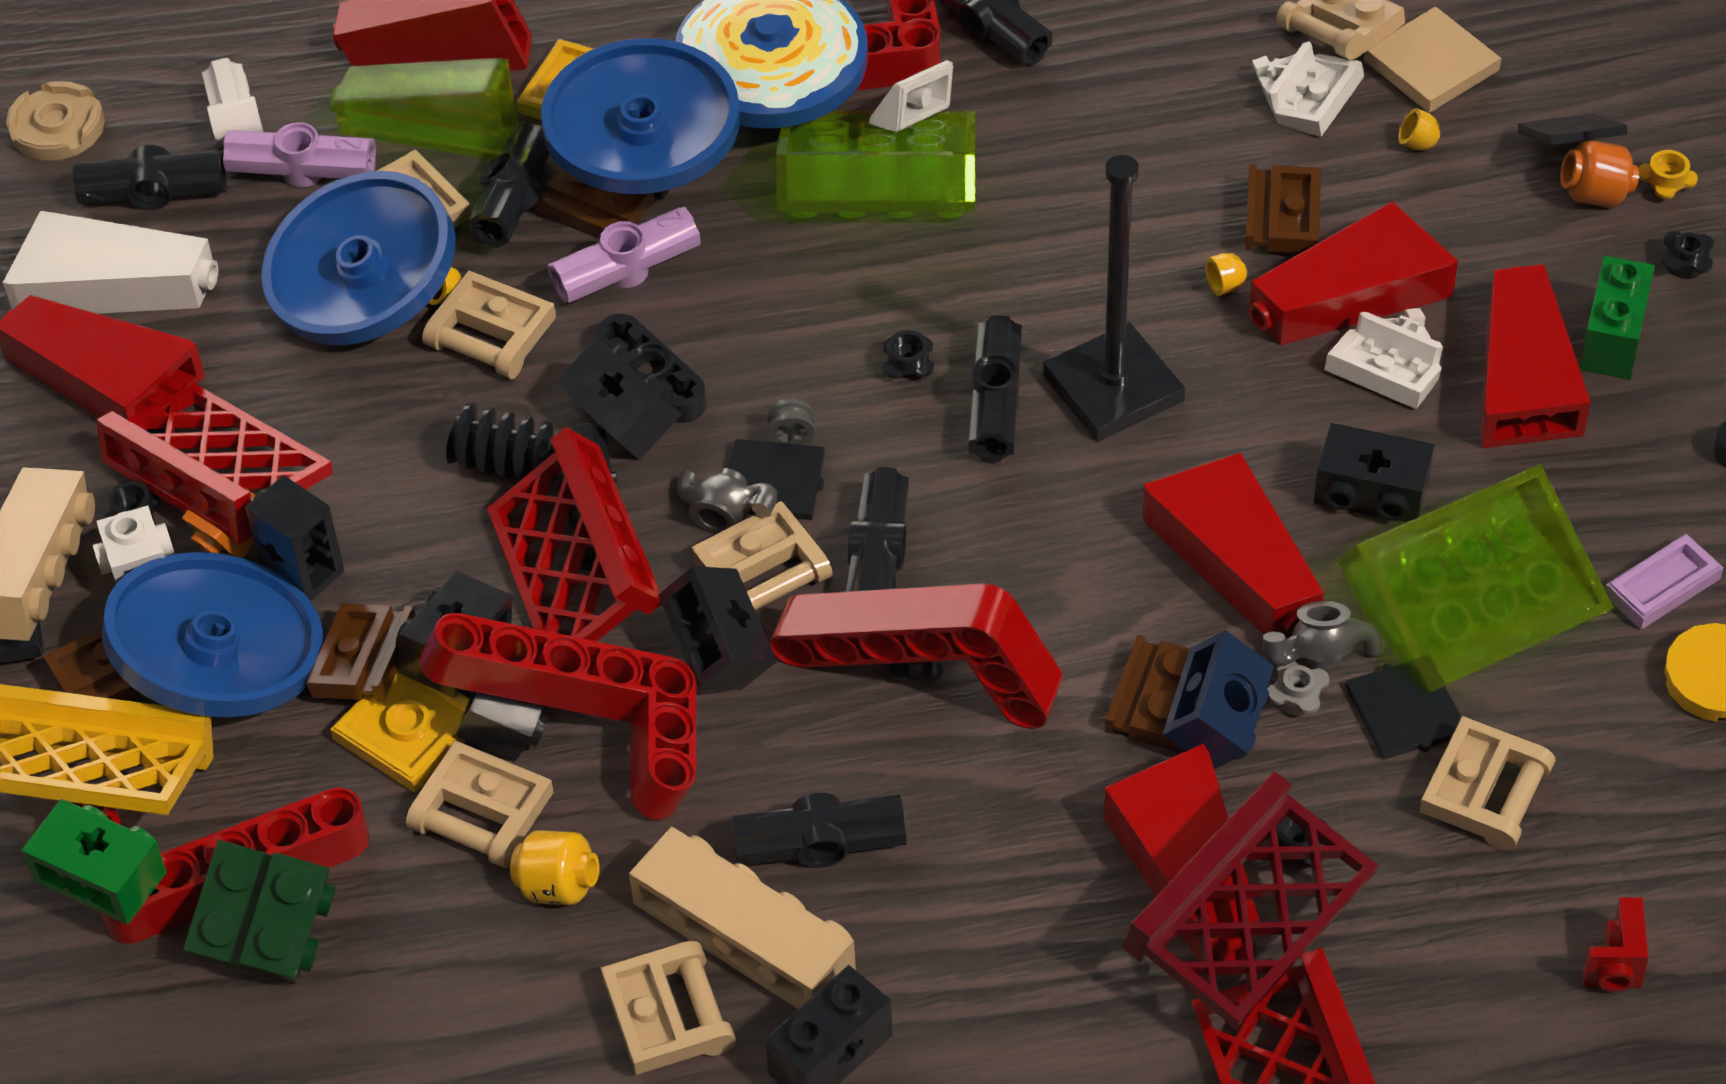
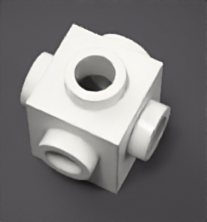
(130, 541)

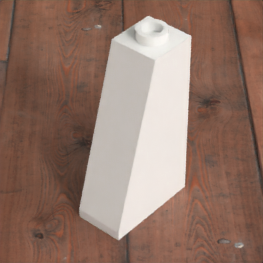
(110, 266)

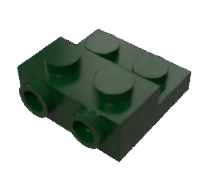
(260, 911)

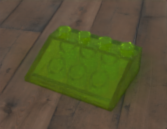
(862, 168)
(1476, 580)

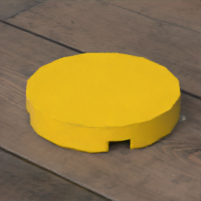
(1698, 671)

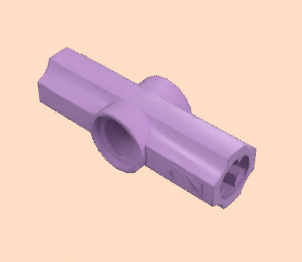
(298, 154)
(624, 254)

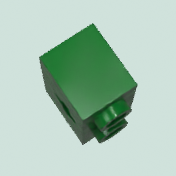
(1616, 317)
(95, 860)

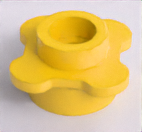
(1668, 173)

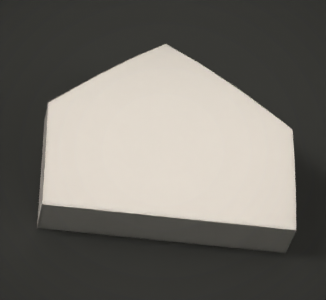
(1307, 88)
(1389, 356)

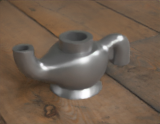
(724, 498)
(1322, 637)

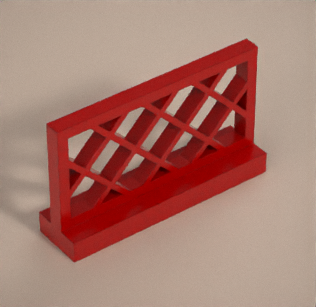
(189, 478)
(601, 519)
(1327, 1015)

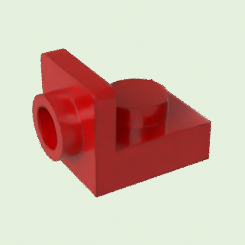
(1625, 953)

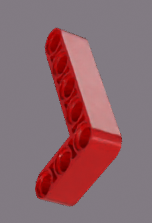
(903, 44)
(926, 626)
(586, 678)
(305, 824)

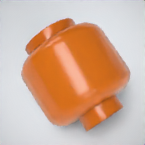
(1599, 174)

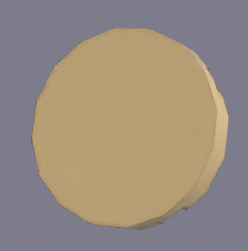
(55, 121)

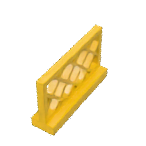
(96, 727)

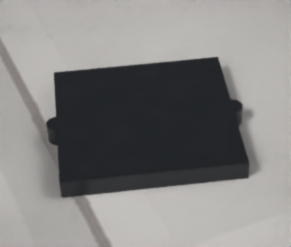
(1572, 129)
(787, 467)
(1401, 712)

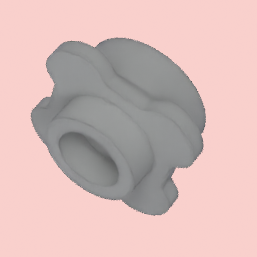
(1298, 700)

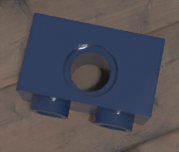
(1219, 698)

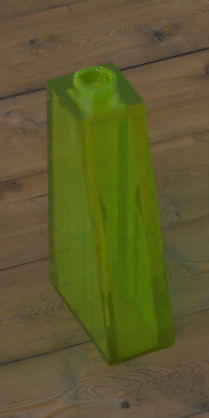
(430, 105)

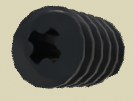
(499, 445)

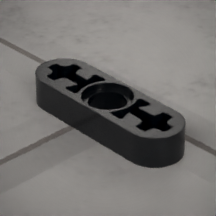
(647, 348)

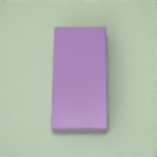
(1663, 581)

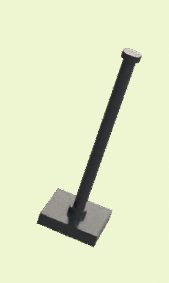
(1118, 374)

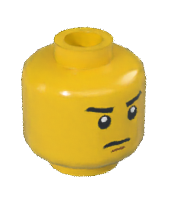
(554, 867)

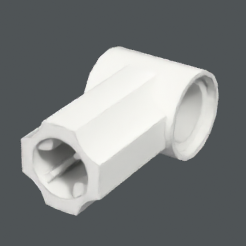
(229, 100)

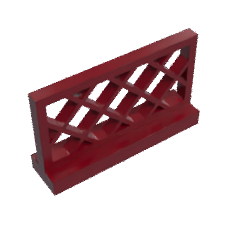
(1205, 879)

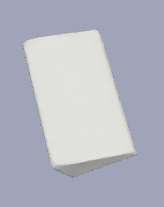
(915, 98)

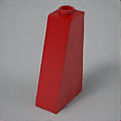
(431, 31)
(1368, 267)
(96, 357)
(1530, 366)
(1234, 540)
(1164, 821)

